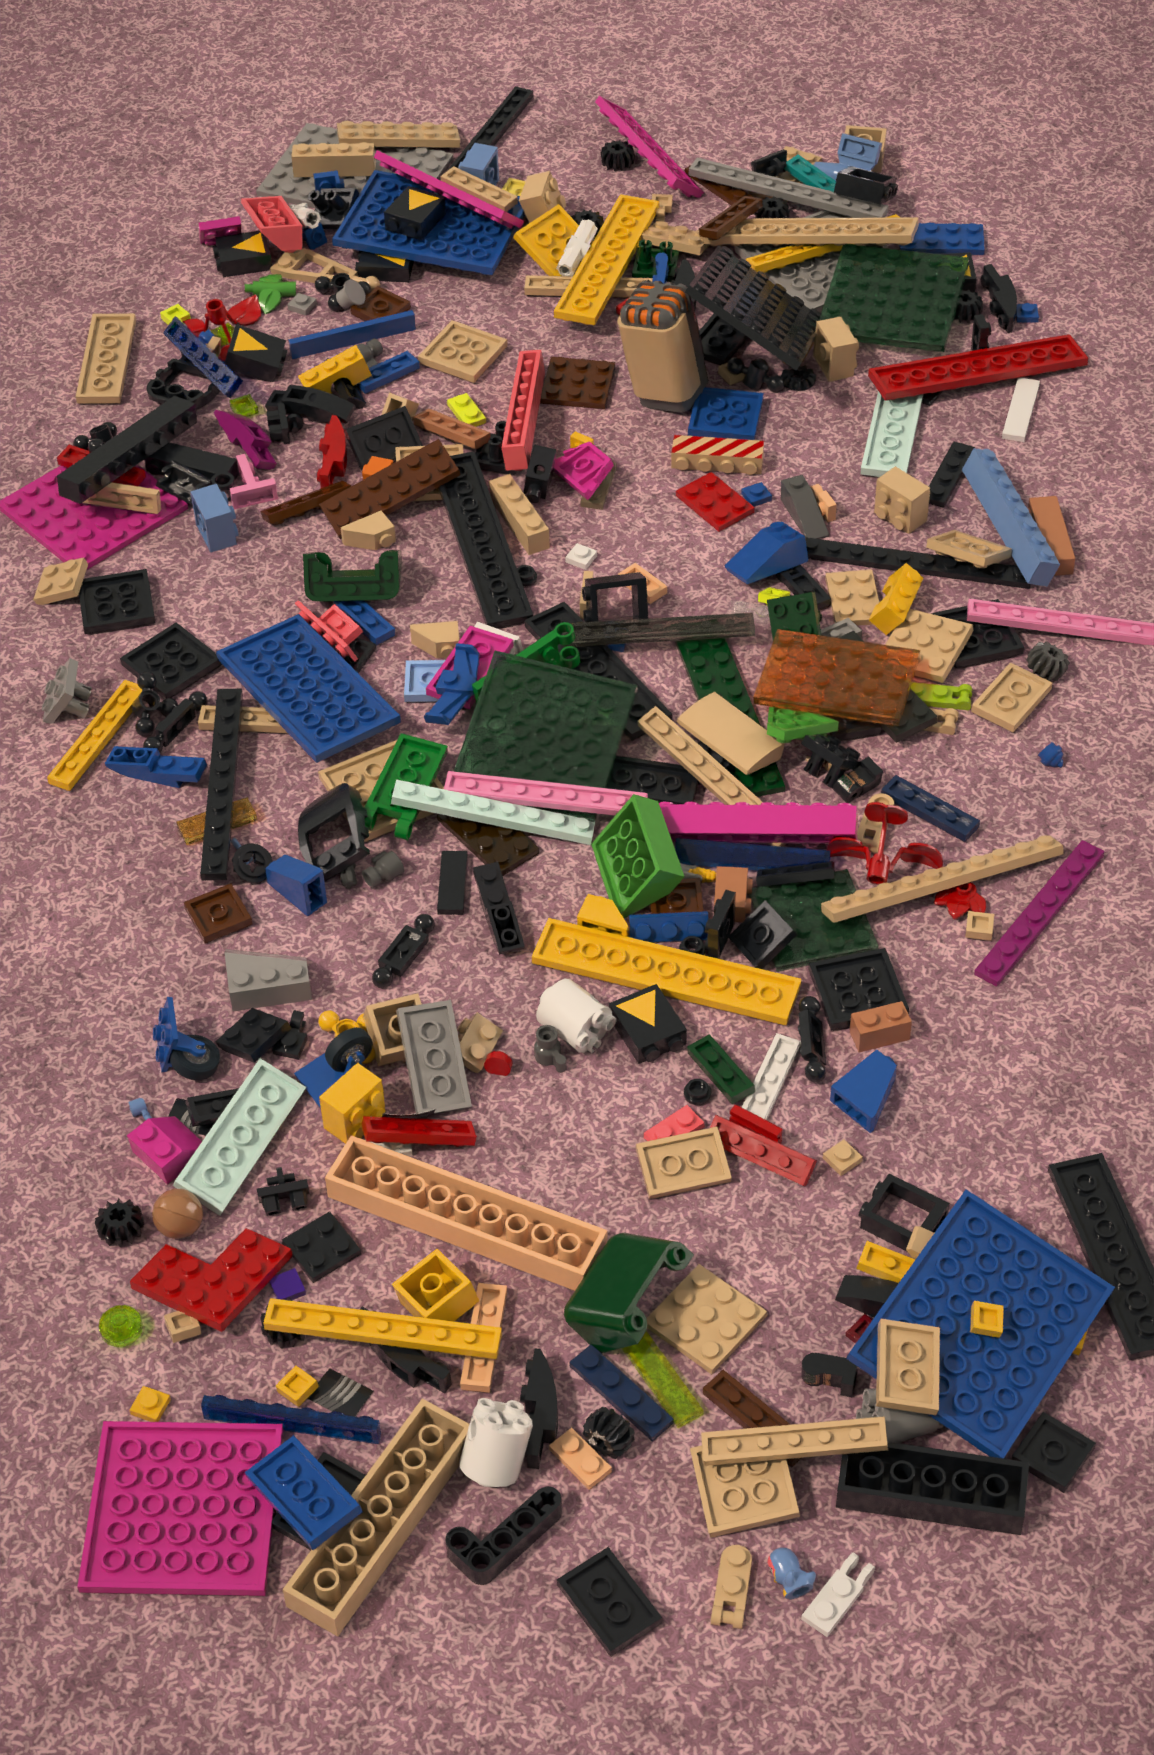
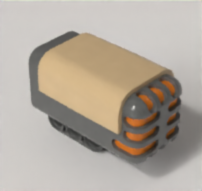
(663, 346)

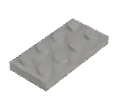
(434, 1057)

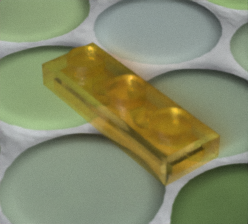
(193, 827)

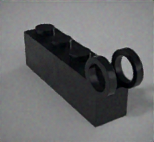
(218, 468)

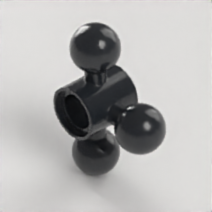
(323, 285)
(756, 374)
(99, 436)
(147, 682)

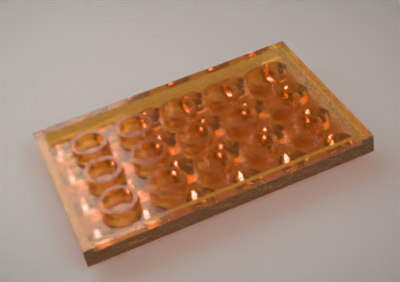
(837, 677)

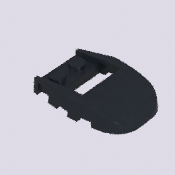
(161, 390)
(327, 809)

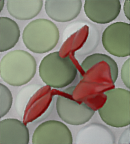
(244, 313)
(879, 864)

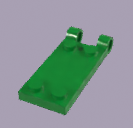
(547, 651)
(410, 761)

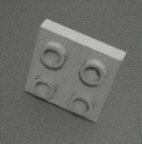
(61, 693)

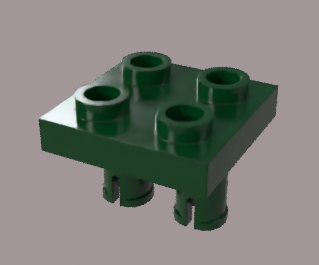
(645, 260)
(795, 614)

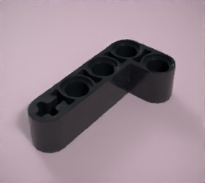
(507, 1532)

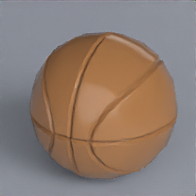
(177, 1213)

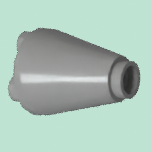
(900, 1424)

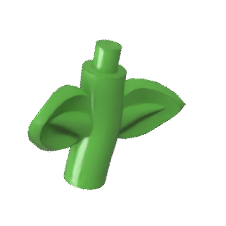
(270, 291)

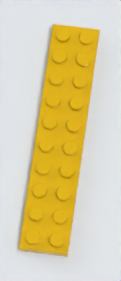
(606, 260)
(675, 971)

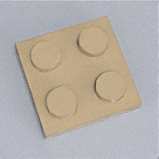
(60, 581)

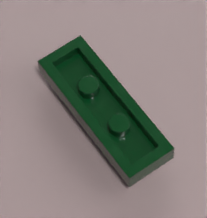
(721, 1069)

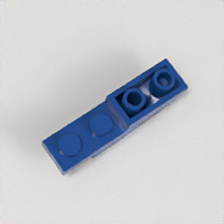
(152, 767)

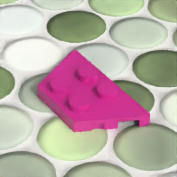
(583, 468)

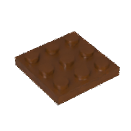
(577, 382)

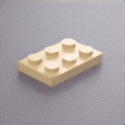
(681, 238)
(968, 548)
(852, 595)
(1011, 697)
(683, 1162)
(908, 1367)

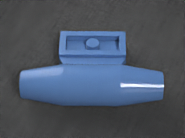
(852, 152)

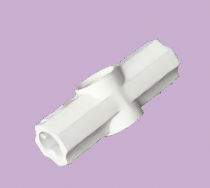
(306, 216)
(577, 248)

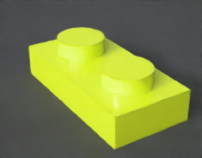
(466, 410)

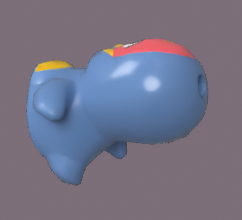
(788, 1573)

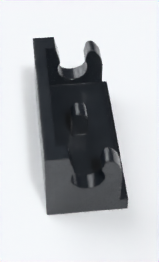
(181, 480)

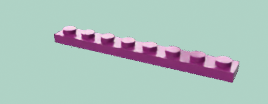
(1039, 913)

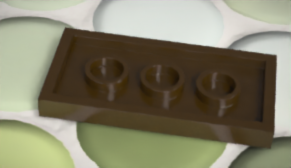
(492, 842)

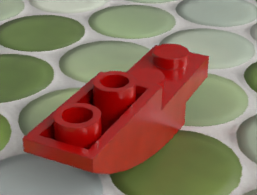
(334, 453)

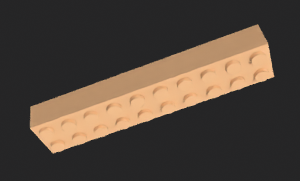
(465, 1213)

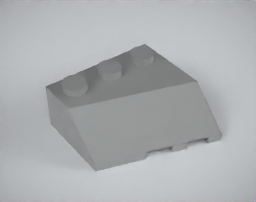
(265, 979)

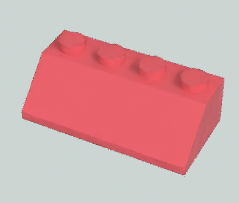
(275, 221)

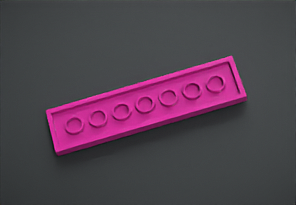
(648, 148)
(448, 191)

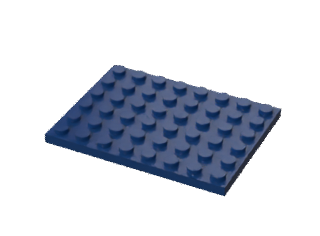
(458, 240)
(1048, 1303)

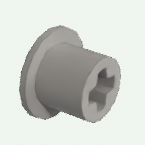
(351, 294)

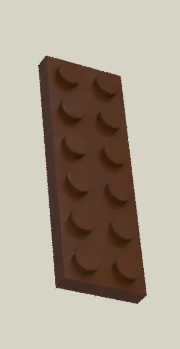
(392, 486)

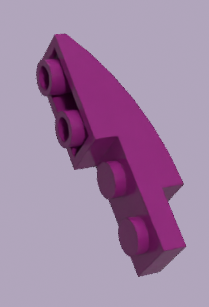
(248, 434)

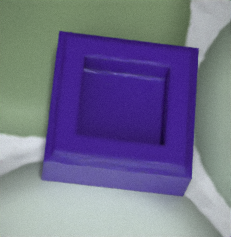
(287, 1285)

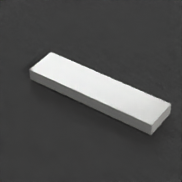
(1020, 409)
(772, 1075)

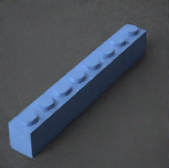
(1011, 517)

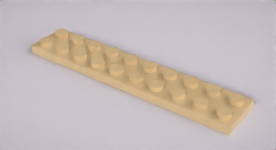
(820, 231)

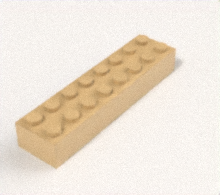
(393, 1501)

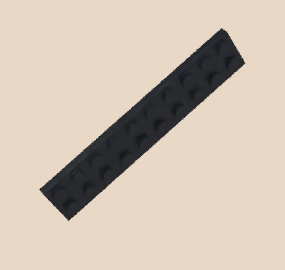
(484, 546)

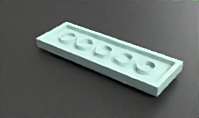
(891, 435)
(240, 1136)

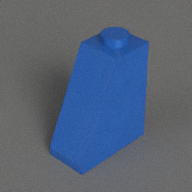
(298, 883)
(865, 1089)

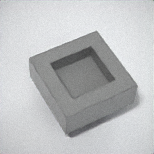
(302, 304)

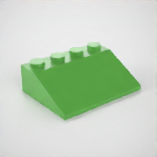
(637, 856)

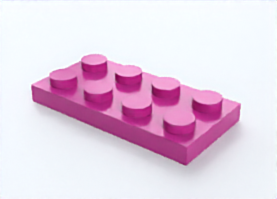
(486, 644)

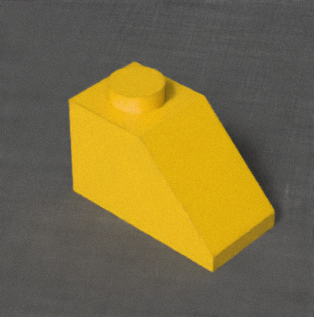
(602, 915)

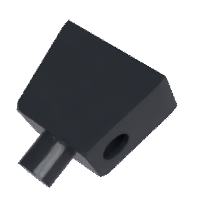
(537, 481)

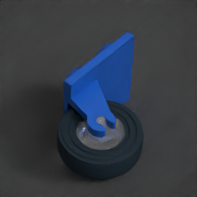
(188, 1054)
(340, 1056)

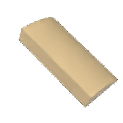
(731, 733)

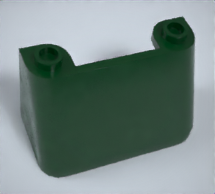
(326, 584)
(606, 1299)

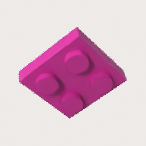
(215, 228)

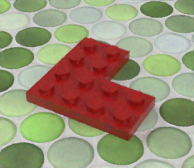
(214, 1291)

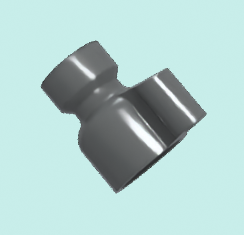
(372, 349)
(386, 867)
(548, 1048)

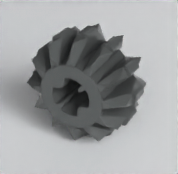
(1047, 661)

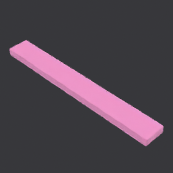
(1060, 622)
(540, 793)

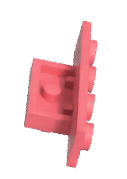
(335, 626)

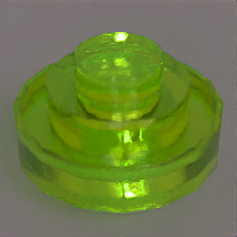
(120, 1326)

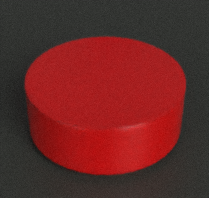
(498, 1063)

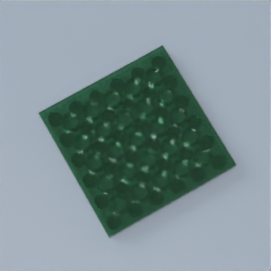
(896, 295)
(546, 725)

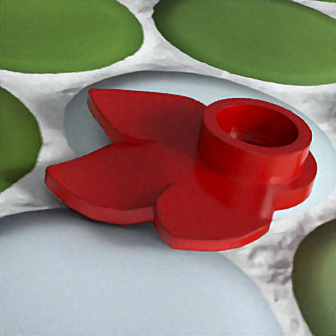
(961, 901)

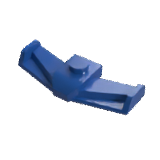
(455, 685)

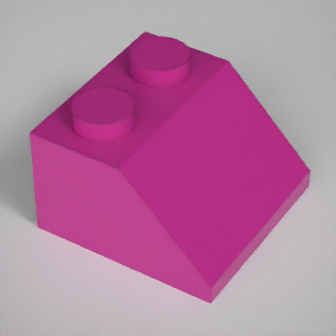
(164, 1146)

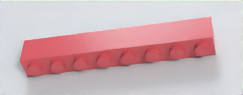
(523, 410)

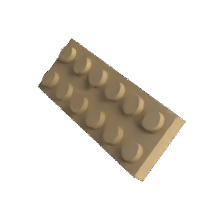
(399, 135)
(106, 358)

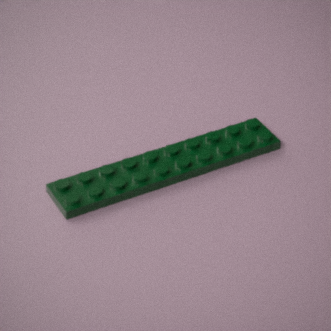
(714, 670)

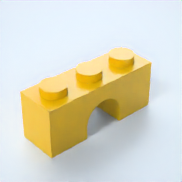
(347, 364)
(900, 593)

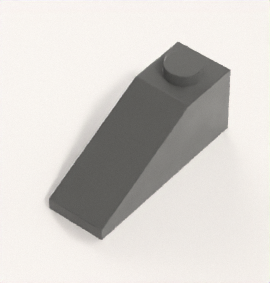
(802, 507)

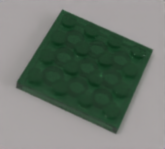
(817, 935)

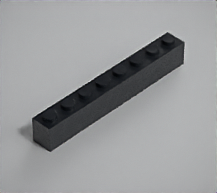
(126, 449)

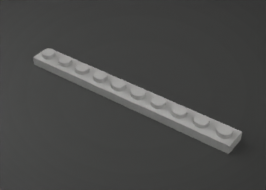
(786, 190)

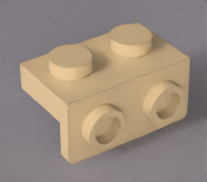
(477, 1040)

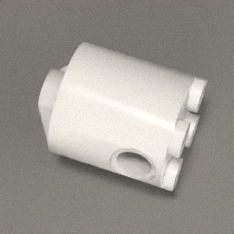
(575, 1015)
(496, 1443)

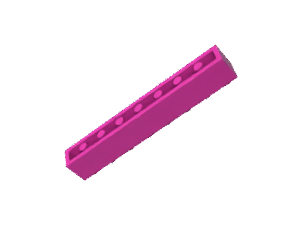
(762, 822)

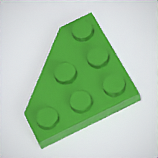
(794, 724)

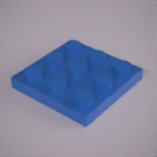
(726, 414)

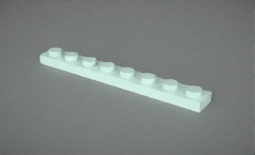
(492, 812)

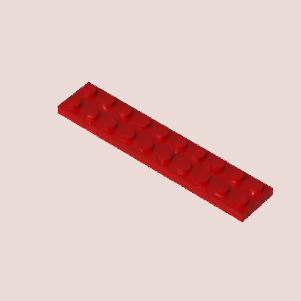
(977, 367)

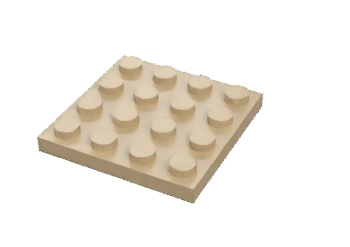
(363, 774)

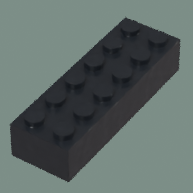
(936, 1487)

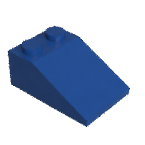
(769, 553)

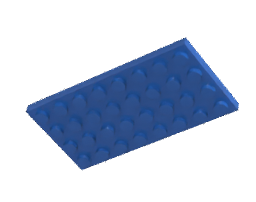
(308, 688)

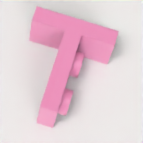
(252, 490)

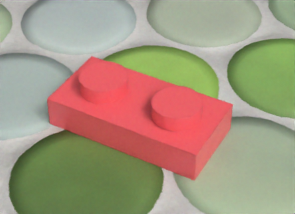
(680, 1122)

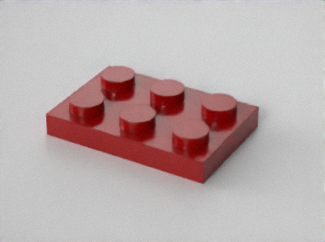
(715, 501)

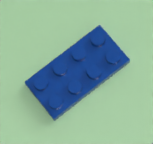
(948, 238)
(303, 1492)

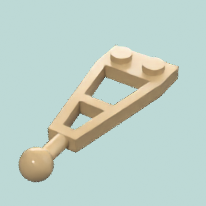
(289, 264)

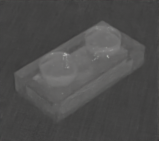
(760, 612)

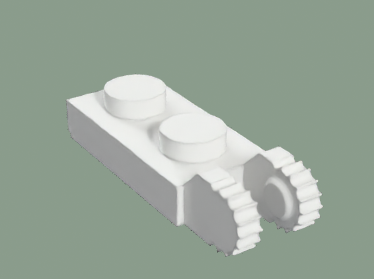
(837, 1596)

